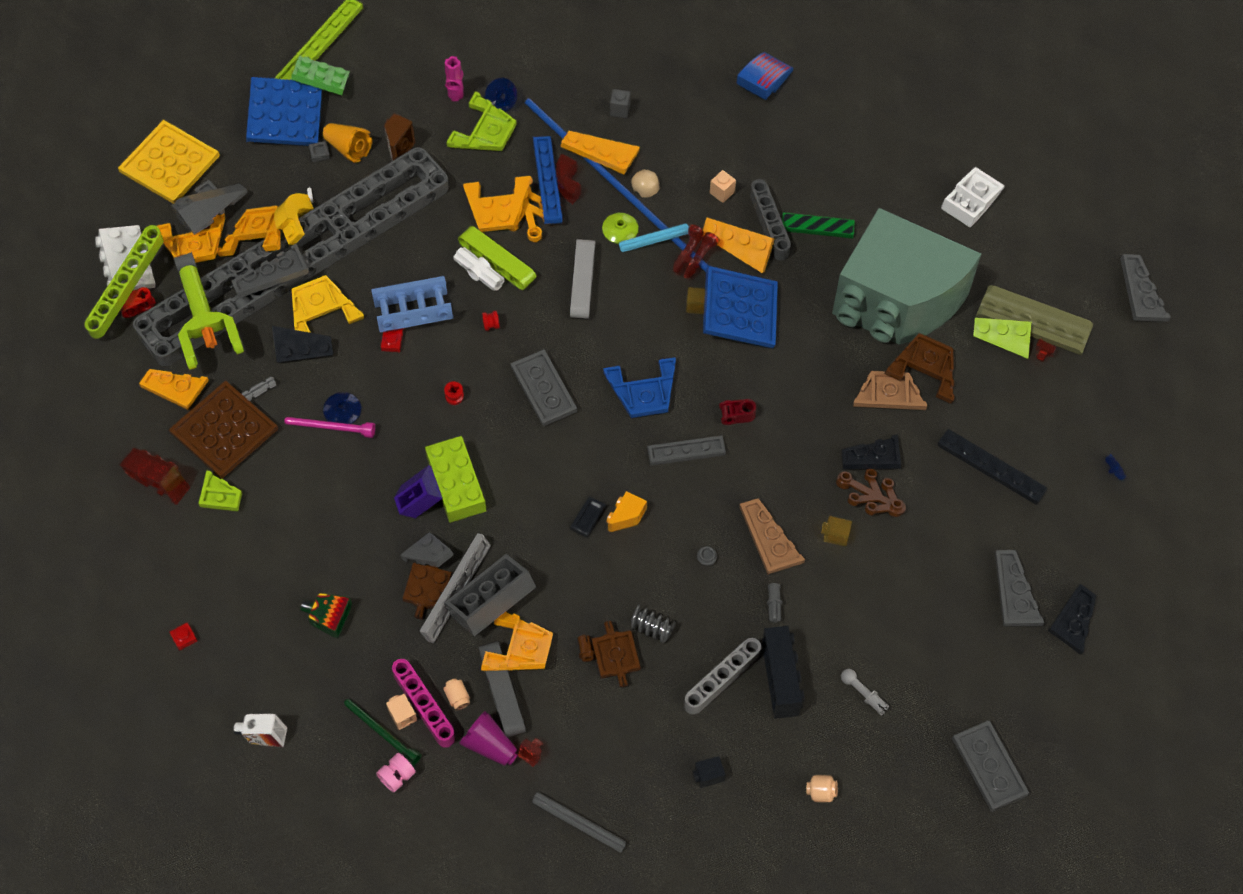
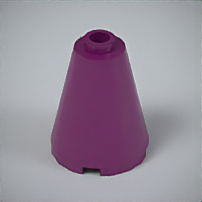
(489, 741)

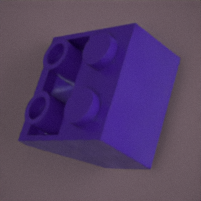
(418, 493)

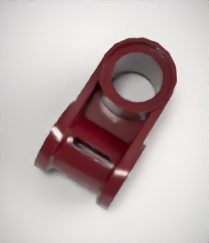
(736, 411)

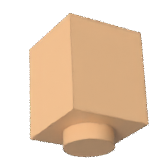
(722, 186)
(401, 711)

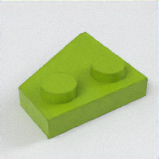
(219, 494)

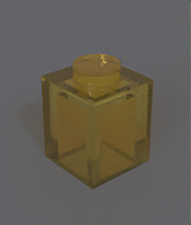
(695, 300)
(836, 530)

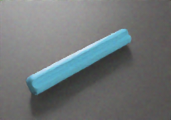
(654, 237)

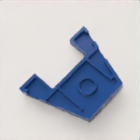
(646, 395)

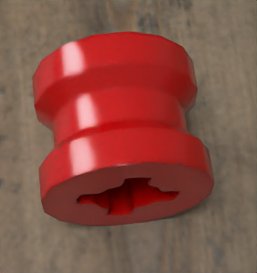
(490, 320)
(452, 397)

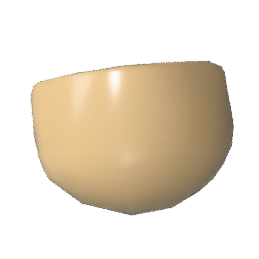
(645, 183)

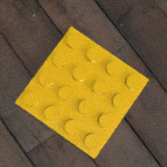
(169, 161)

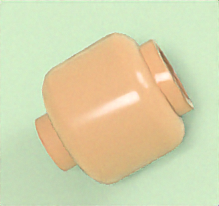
(822, 788)

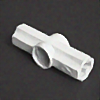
(479, 269)

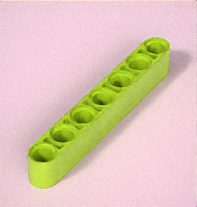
(124, 290)

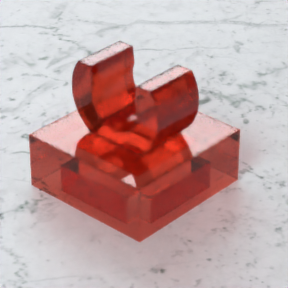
(1044, 349)
(530, 751)

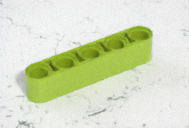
(498, 258)

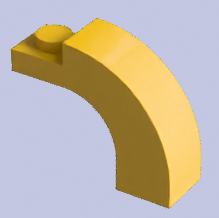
(288, 216)

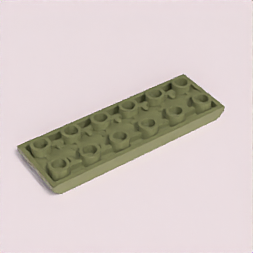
(1047, 322)

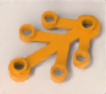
(528, 210)

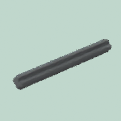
(579, 822)

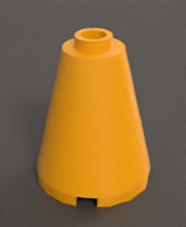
(348, 140)

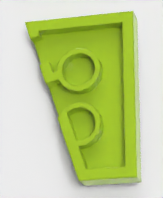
(1006, 334)

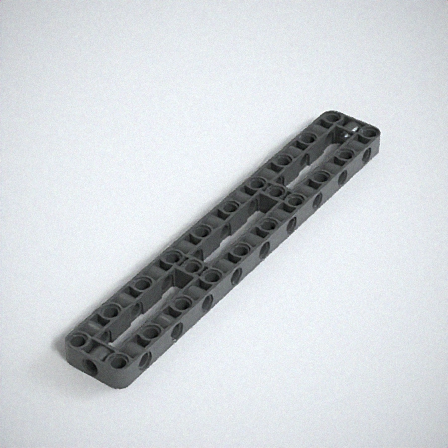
(314, 223)

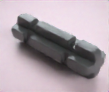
(259, 388)

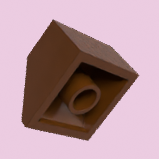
(399, 135)

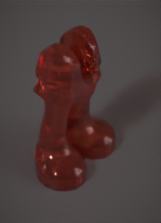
(696, 235)

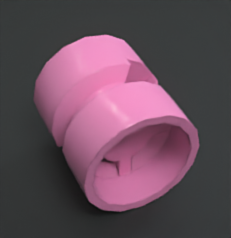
(397, 765)

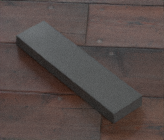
(686, 450)

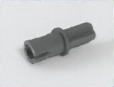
(774, 602)

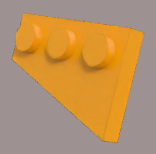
(175, 388)

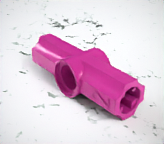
(454, 78)

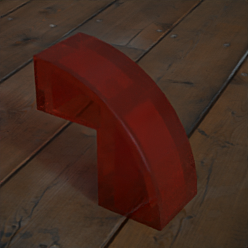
(565, 170)

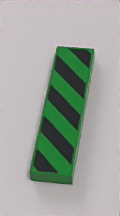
(818, 225)

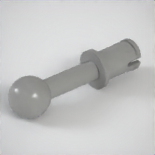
(849, 677)

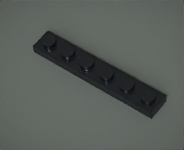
(992, 466)

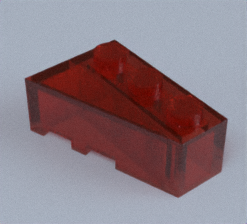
(156, 473)

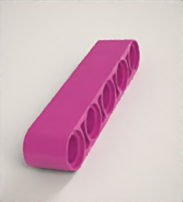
(427, 711)

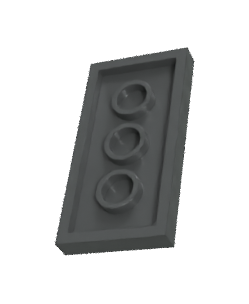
(543, 387)
(990, 765)

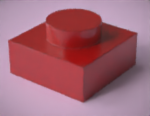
(183, 636)

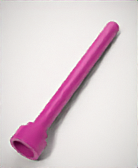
(367, 429)

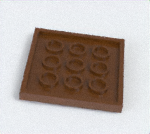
(223, 429)

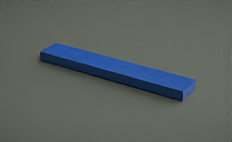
(547, 180)

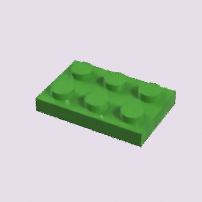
(320, 75)

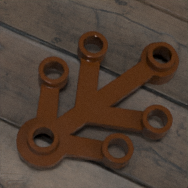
(891, 504)

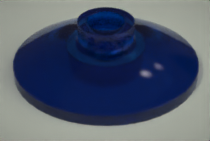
(495, 91)
(346, 414)

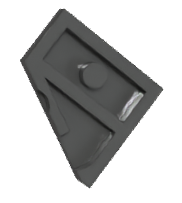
(428, 551)

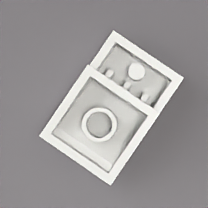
(972, 197)

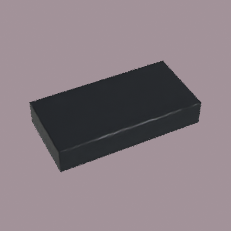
(588, 517)

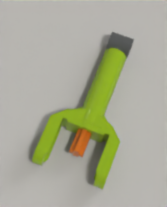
(204, 321)

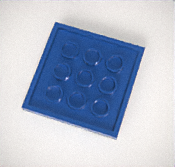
(283, 112)
(740, 307)

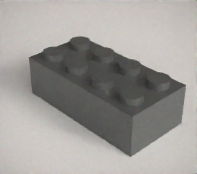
(490, 594)

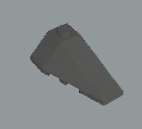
(199, 209)

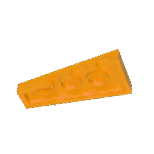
(742, 243)

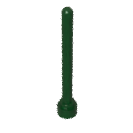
(410, 754)

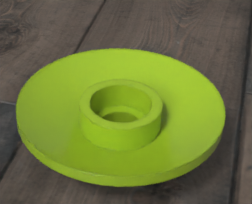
(619, 233)

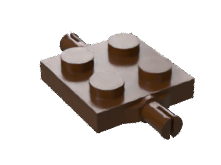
(425, 587)
(615, 654)

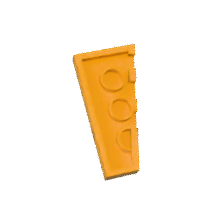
(606, 152)

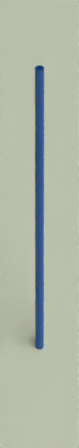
(612, 180)

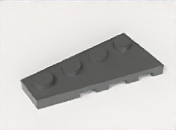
(281, 269)
(1141, 291)
(1015, 594)

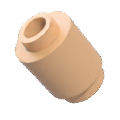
(457, 694)

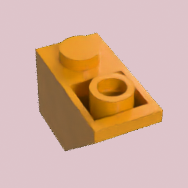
(628, 512)

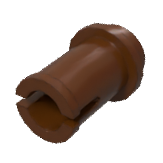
(586, 652)

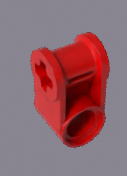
(136, 303)

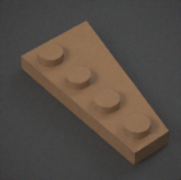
(772, 545)

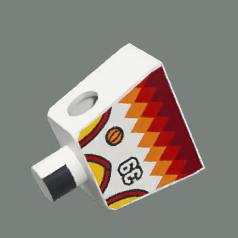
(262, 729)

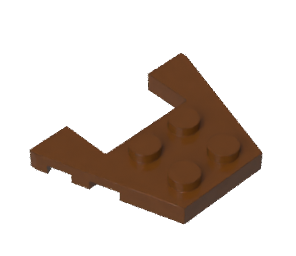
(929, 358)

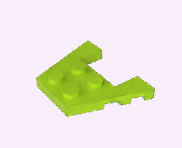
(491, 130)

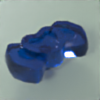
(1115, 467)

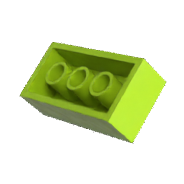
(456, 479)

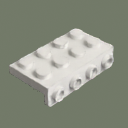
(114, 248)

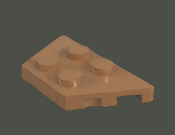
(888, 392)

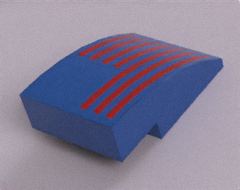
(763, 75)

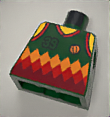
(328, 613)

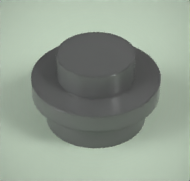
(707, 556)

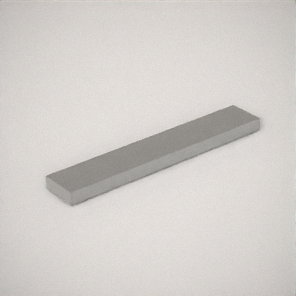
(460, 578)

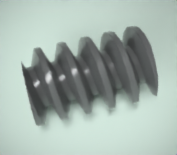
(651, 624)

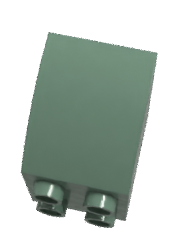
(903, 280)

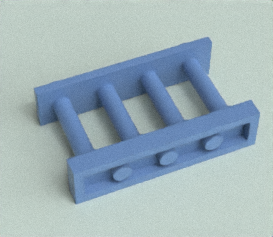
(407, 292)

